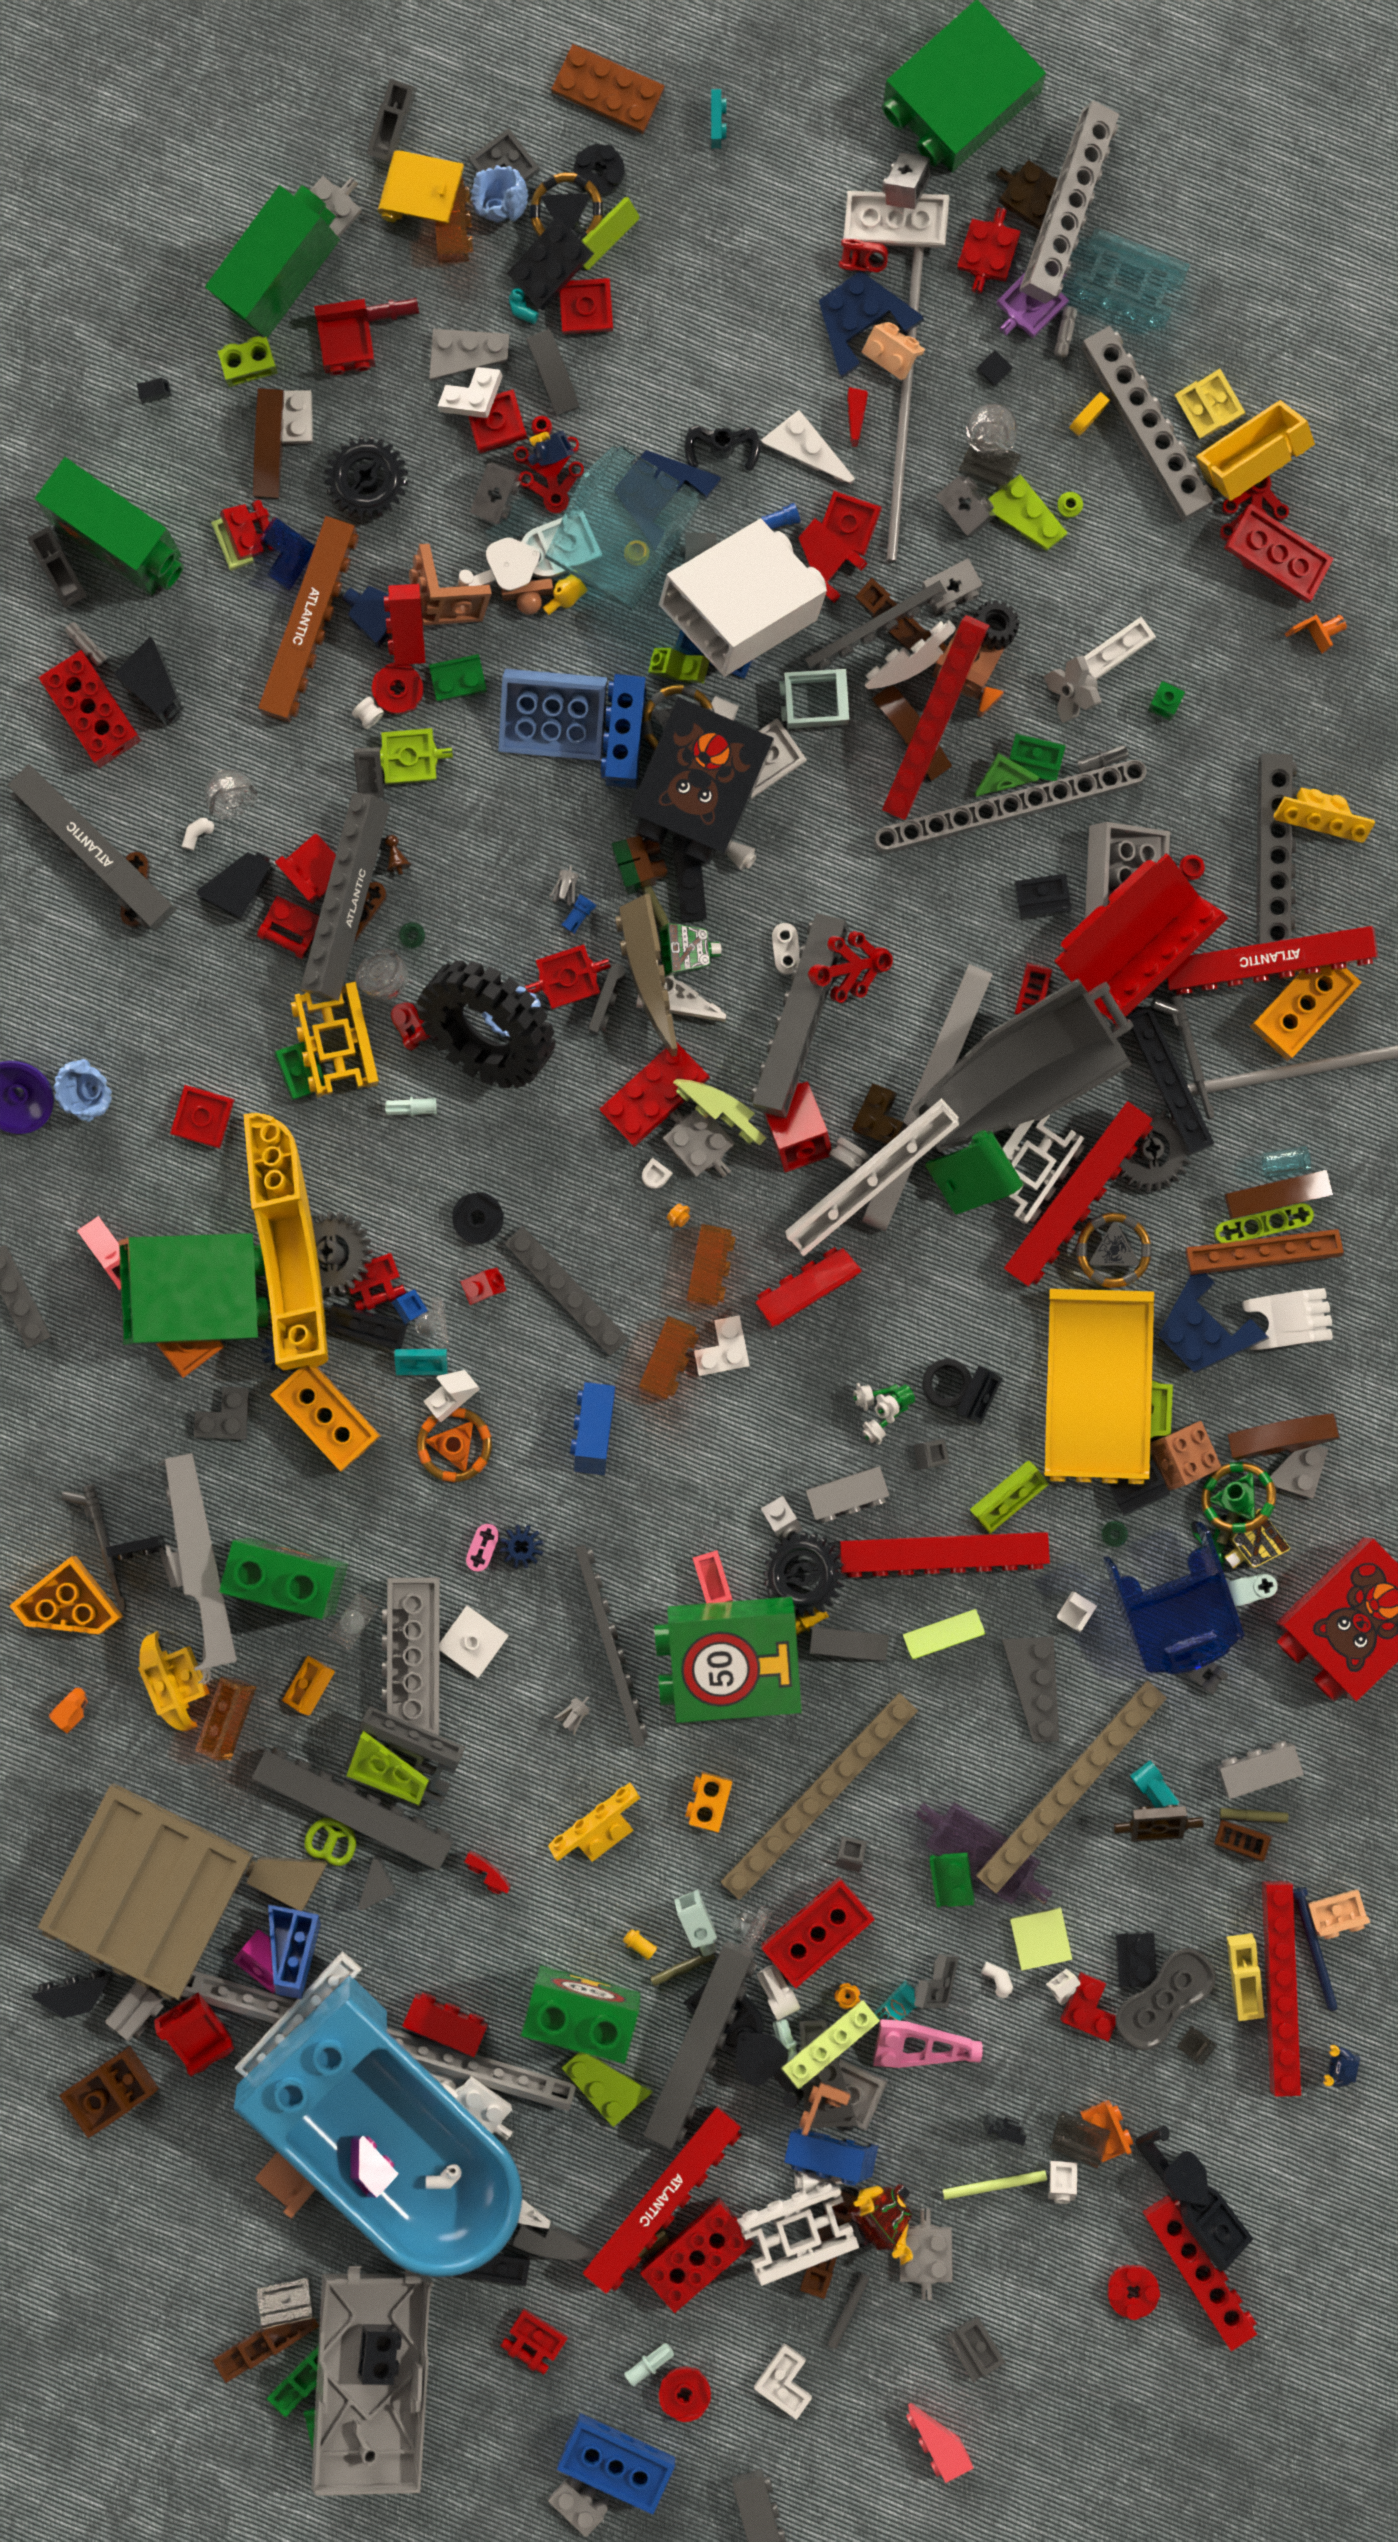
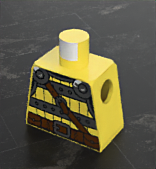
(1256, 1546)

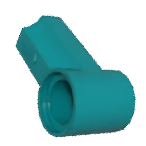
(1151, 1783)

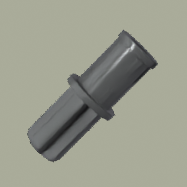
(1102, 759)

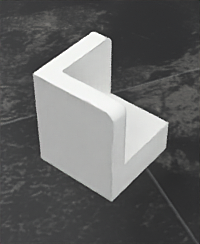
(1076, 1611)

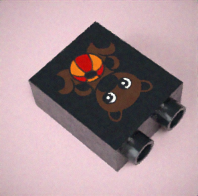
(699, 781)

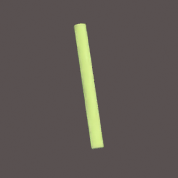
(993, 2185)

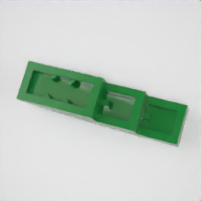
(296, 2384)

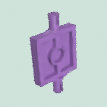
(1027, 311)

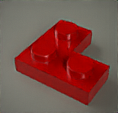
(1083, 2012)

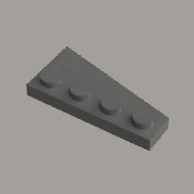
(826, 2114)

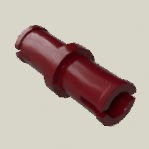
(392, 309)

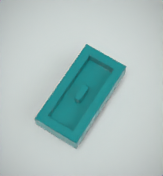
(718, 129)
(421, 1361)

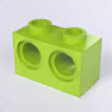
(249, 368)

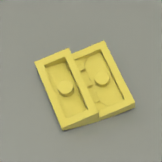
(1210, 404)

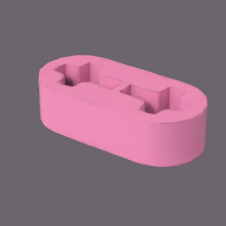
(488, 1550)

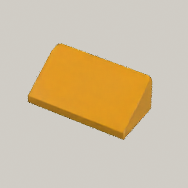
(308, 1686)

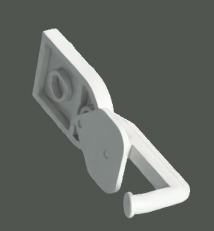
(516, 561)

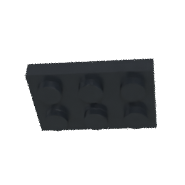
(550, 263)

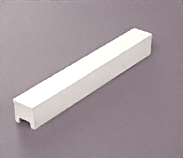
(872, 1177)

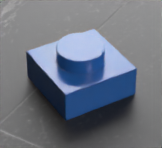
(409, 1306)

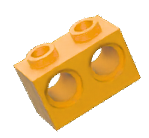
(715, 1803)

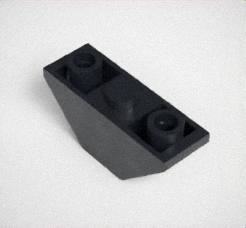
(74, 1995)

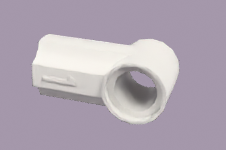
(780, 1996)

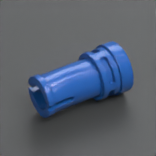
(788, 515)
(581, 909)

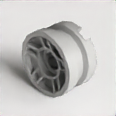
(849, 1154)

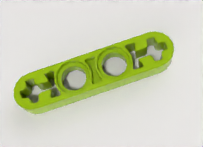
(1264, 1226)

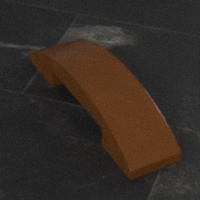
(877, 601)
(905, 720)
(818, 2277)

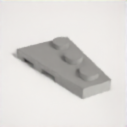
(465, 350)

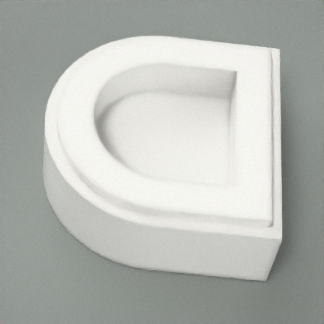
(655, 1174)

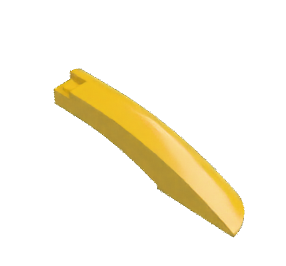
(286, 1243)

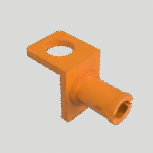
(1320, 632)

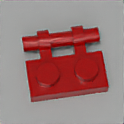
(241, 530)
(380, 1271)
(538, 2335)

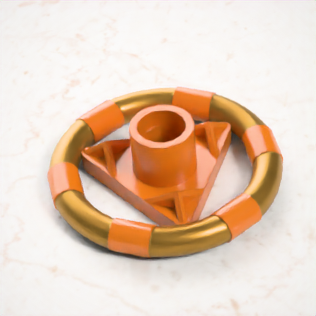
(454, 1446)

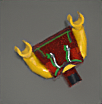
(884, 2218)

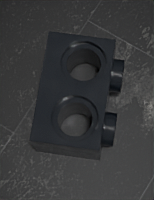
(372, 2355)

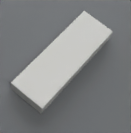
(1119, 648)

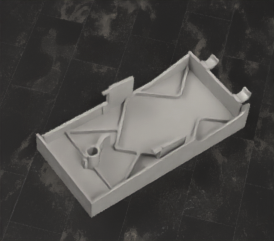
(370, 2434)

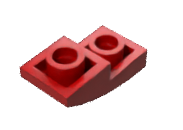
(495, 1879)

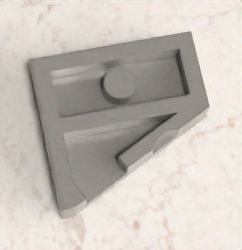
(1301, 1471)

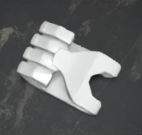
(1293, 1318)

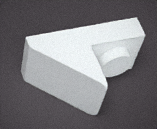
(455, 1391)

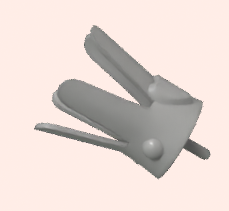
(565, 885)
(576, 1712)

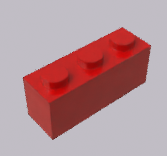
(405, 624)
(445, 2024)

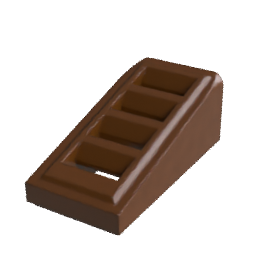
(1261, 1856)

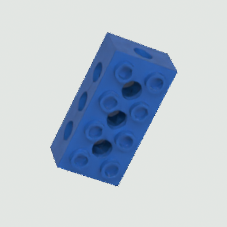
(631, 691)
(620, 2480)

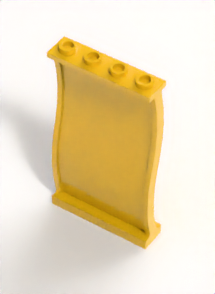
(1099, 1385)

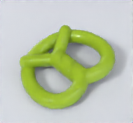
(331, 1840)

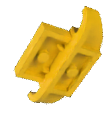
(171, 1681)

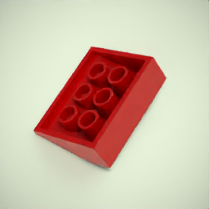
(807, 1287)

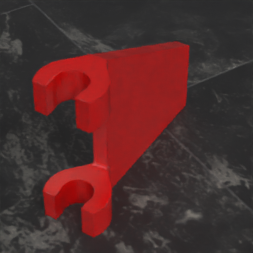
(827, 553)

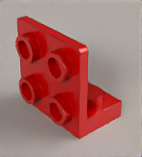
(309, 868)

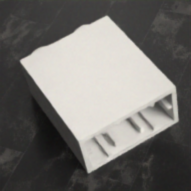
(743, 596)

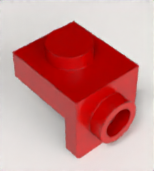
(483, 1285)

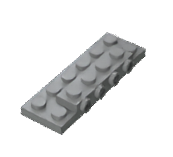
(412, 1651)

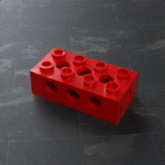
(107, 712)
(817, 1950)
(697, 2272)

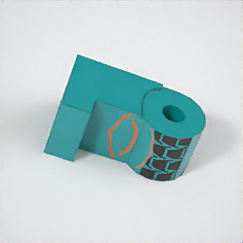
(898, 2004)

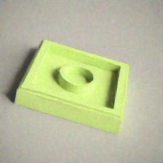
(1041, 1938)

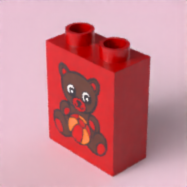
(1347, 1622)

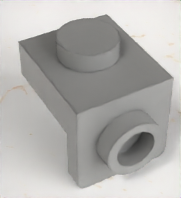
(781, 1518)

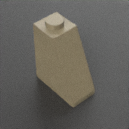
(286, 1878)

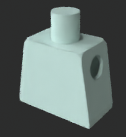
(695, 1916)

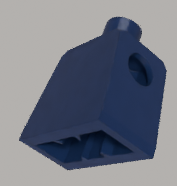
(368, 613)

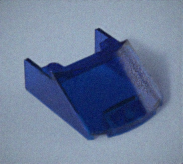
(1183, 1620)

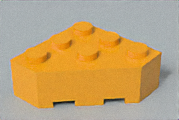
(67, 1602)

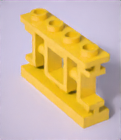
(354, 1036)

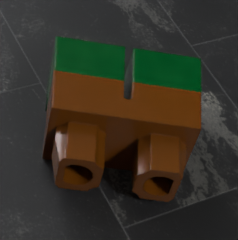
(634, 863)

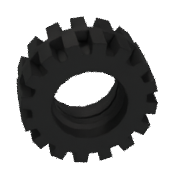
(1004, 616)

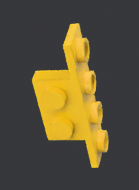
(1323, 814)
(599, 1828)

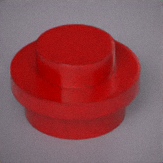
(1192, 867)

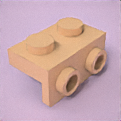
(892, 349)
(1338, 1914)

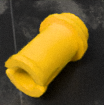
(639, 1944)

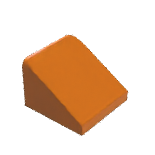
(988, 699)

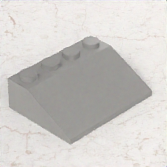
(1115, 854)

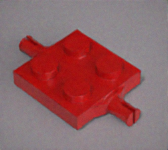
(989, 250)
(568, 977)

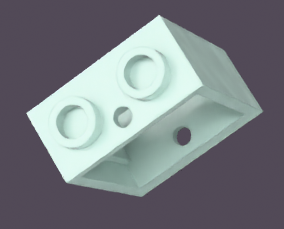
(836, 675)

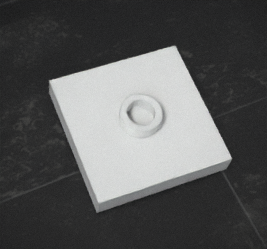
(472, 1641)

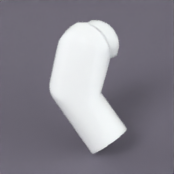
(195, 829)
(1003, 1983)
(446, 2179)

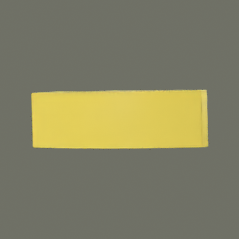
(1245, 1976)

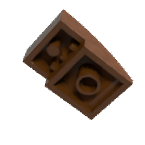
(109, 2092)

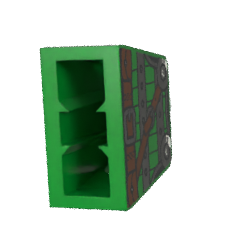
(686, 949)

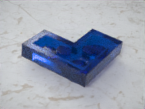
(293, 551)

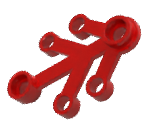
(550, 472)
(1257, 495)
(878, 961)

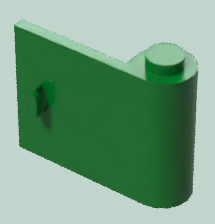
(975, 1174)

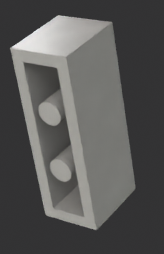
(847, 1494)
(1259, 1769)

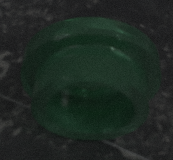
(412, 926)
(1123, 1534)

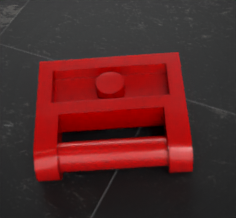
(292, 919)

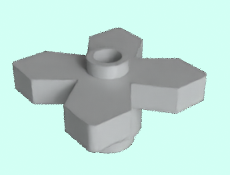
(1075, 687)

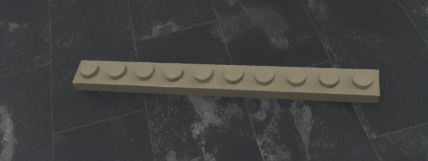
(1071, 1786)
(819, 1796)

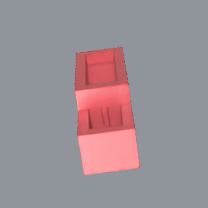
(712, 1578)

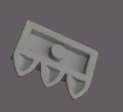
(578, 2506)

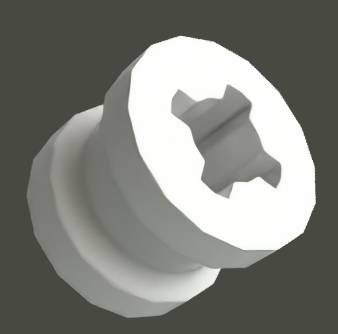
(367, 712)

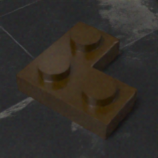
(874, 1118)

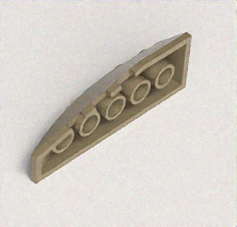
(643, 957)

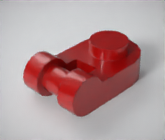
(404, 1017)

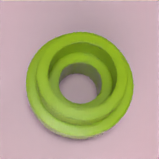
(1066, 511)

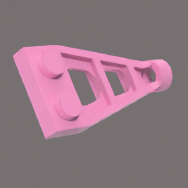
(891, 2041)

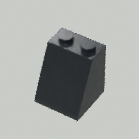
(150, 682)

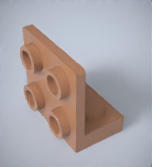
(1184, 1456)
(833, 2097)
(285, 2184)

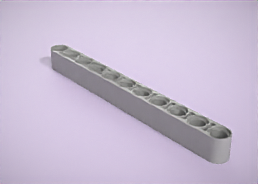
(1019, 798)
(940, 1063)

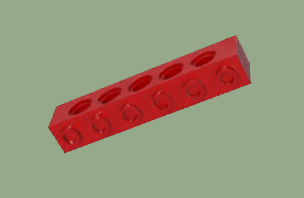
(1233, 2332)

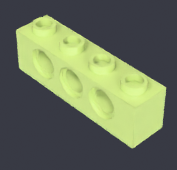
(830, 2044)

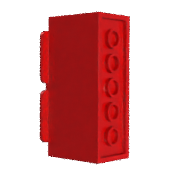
(1139, 935)

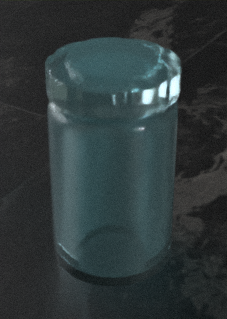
(1286, 1161)

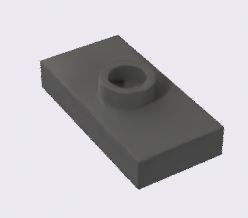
(369, 771)

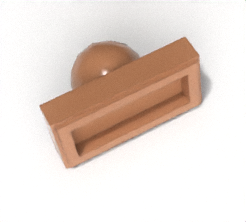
(529, 596)

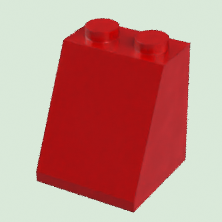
(802, 1134)

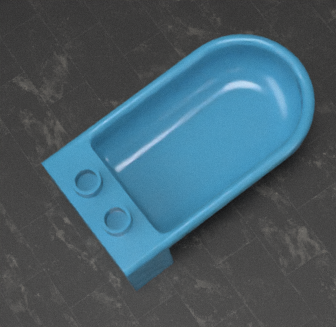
(350, 2079)

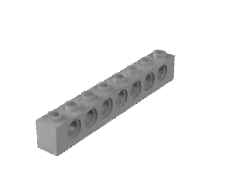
(1036, 281)
(1185, 504)

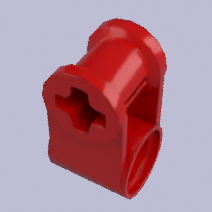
(861, 255)

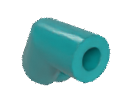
(519, 307)

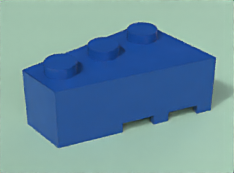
(593, 1428)
(292, 1948)
(830, 2157)

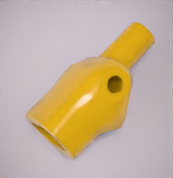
(566, 593)

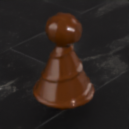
(397, 860)

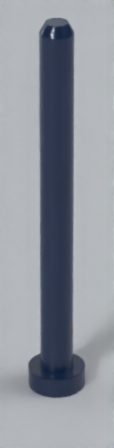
(1299, 1896)

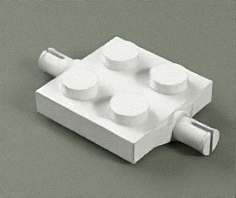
(483, 2105)

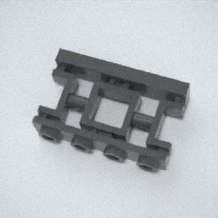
(418, 1744)

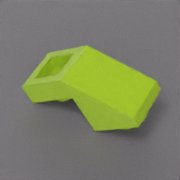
(678, 666)

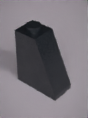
(238, 885)

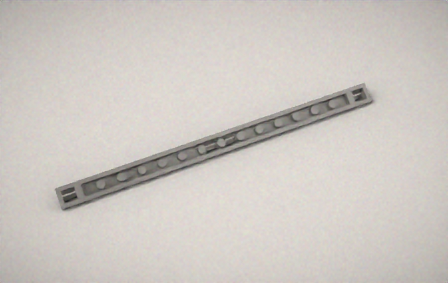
(428, 2053)

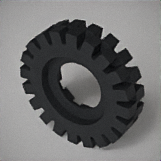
(443, 1017)

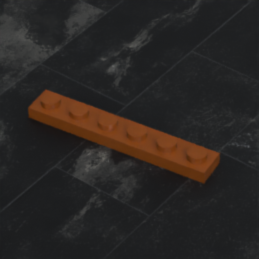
(1264, 1252)

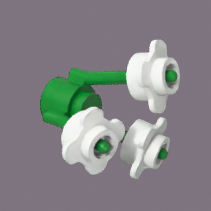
(887, 1407)

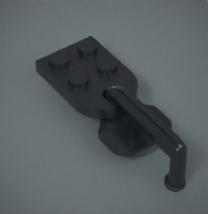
(757, 2053)
(1201, 2206)

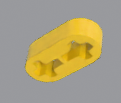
(1089, 414)

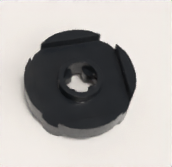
(606, 157)
(475, 1203)

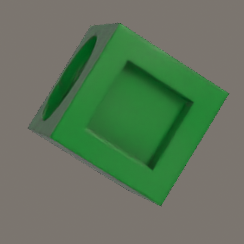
(1166, 701)

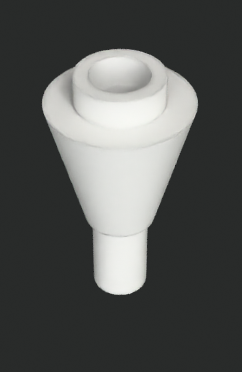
(741, 855)
(809, 2180)

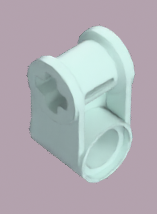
(1245, 1589)

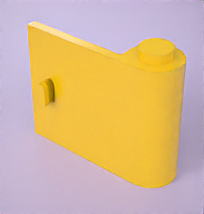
(419, 187)

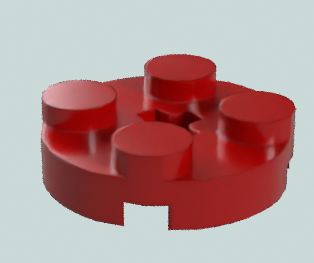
(386, 698)
(1133, 2306)
(692, 2380)

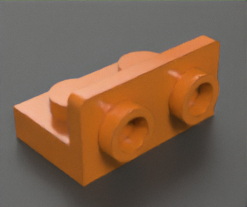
(1108, 2117)

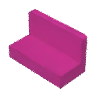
(257, 1959)

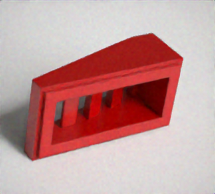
(857, 404)
(1046, 971)

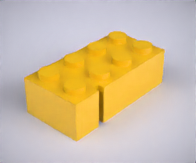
(1255, 450)

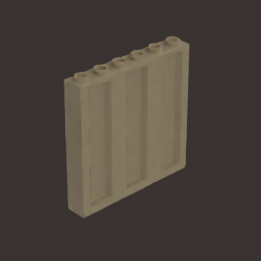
(145, 1892)

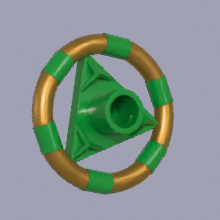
(1238, 1497)

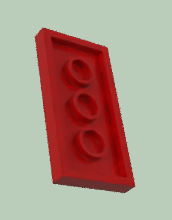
(1278, 553)
(651, 1095)

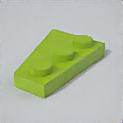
(1027, 514)
(386, 1771)
(605, 2087)

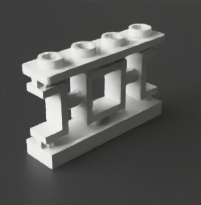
(1048, 1176)
(805, 2252)

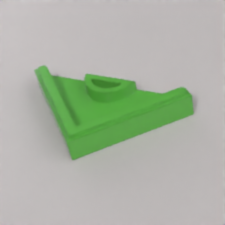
(1003, 775)

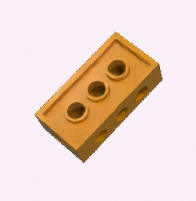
(1305, 1022)
(307, 1416)

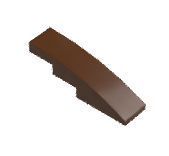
(268, 443)
(1278, 1194)
(1284, 1435)
(259, 2347)

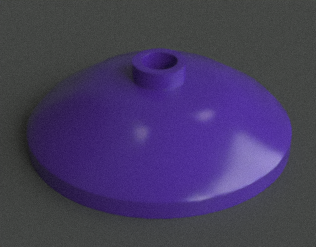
(28, 1110)

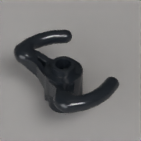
(722, 435)

